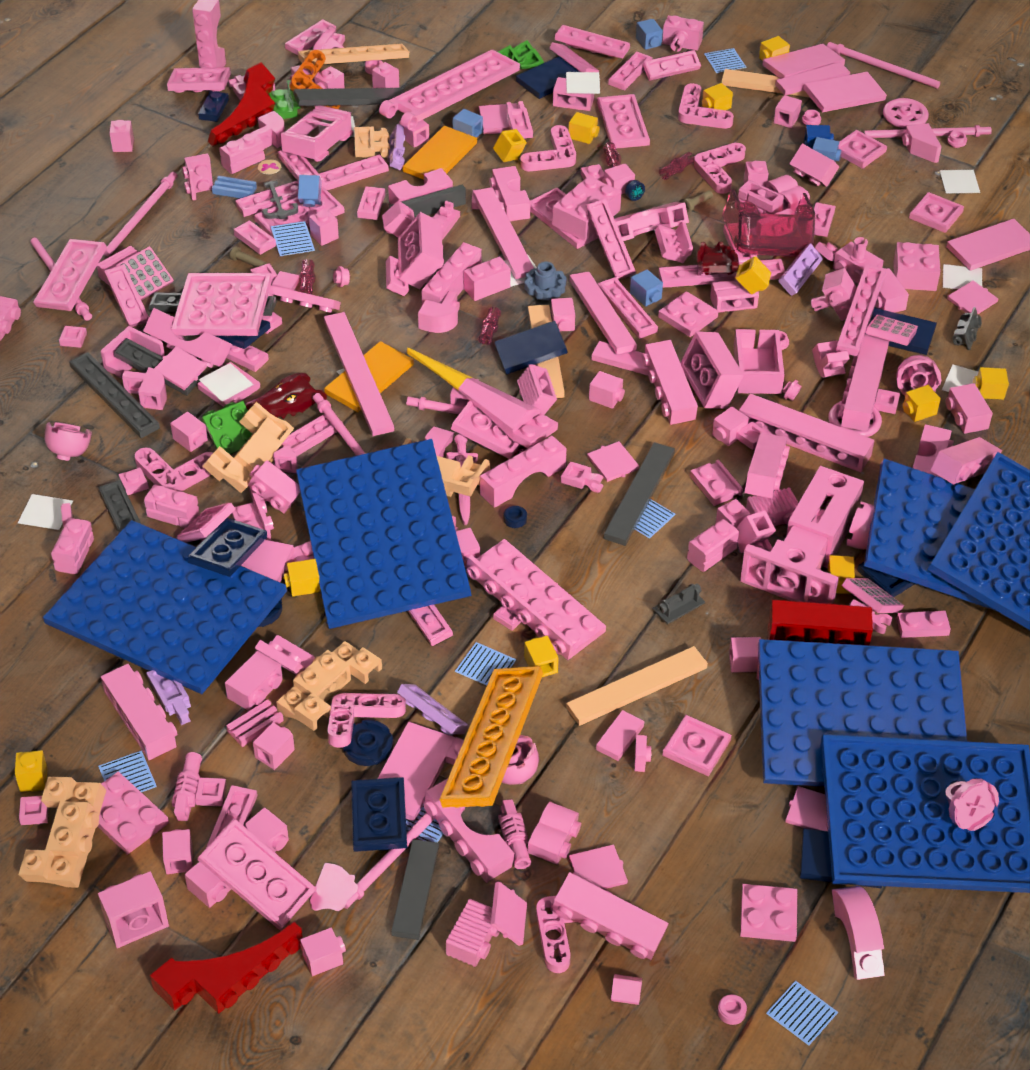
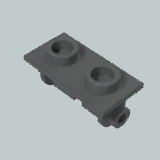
(967, 329)
(679, 604)

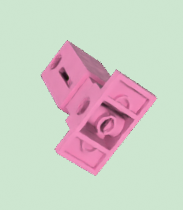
(812, 535)

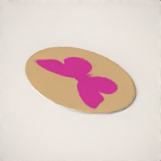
(269, 166)

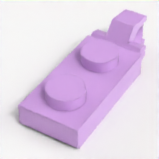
(396, 147)
(171, 695)

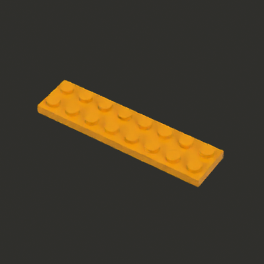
(491, 738)

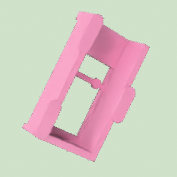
(298, 142)

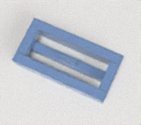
(233, 187)

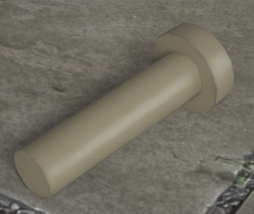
(690, 203)
(236, 253)

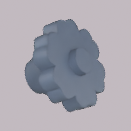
(545, 281)

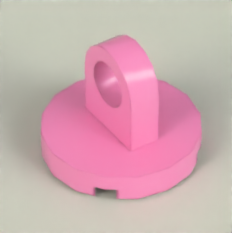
(326, 40)
(971, 803)

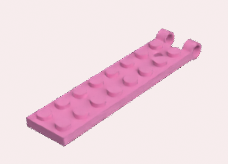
(449, 88)

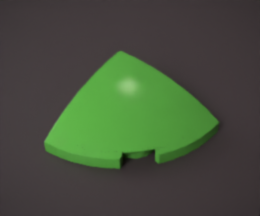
(523, 54)

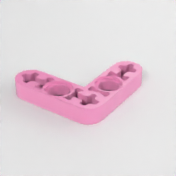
(694, 115)
(536, 160)
(709, 162)
(175, 477)
(352, 705)
(553, 922)

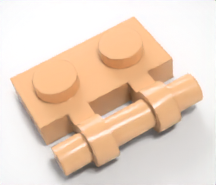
(365, 142)

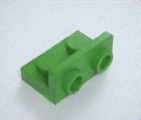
(285, 102)

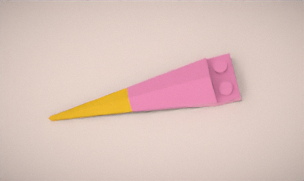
(514, 417)

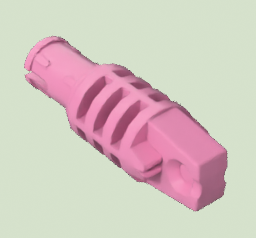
(187, 786)
(514, 833)

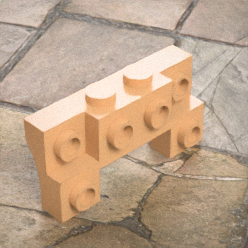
(266, 437)
(457, 478)
(323, 680)
(70, 835)

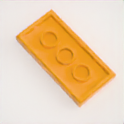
(441, 151)
(385, 366)

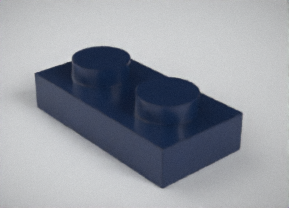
(213, 106)

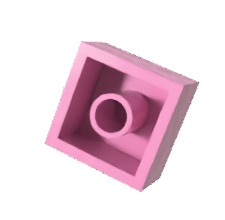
(917, 266)
(133, 909)

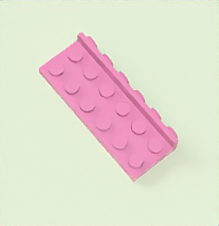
(535, 598)

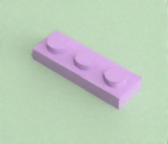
(800, 269)
(432, 709)

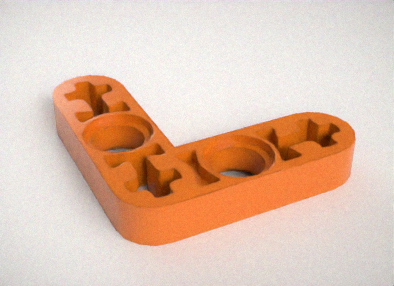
(306, 80)

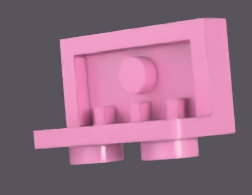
(674, 243)

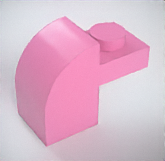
(270, 129)
(437, 316)
(828, 360)
(149, 387)
(755, 530)

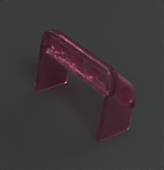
(769, 233)

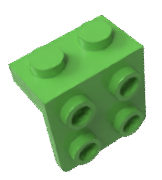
(225, 427)

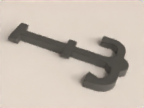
(281, 213)

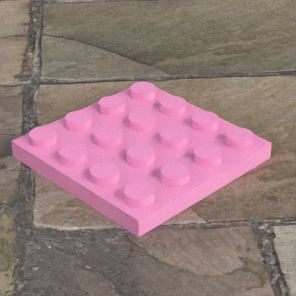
(222, 304)

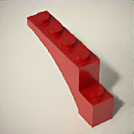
(253, 105)
(225, 977)

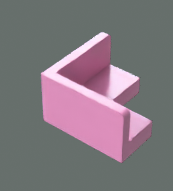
(117, 366)

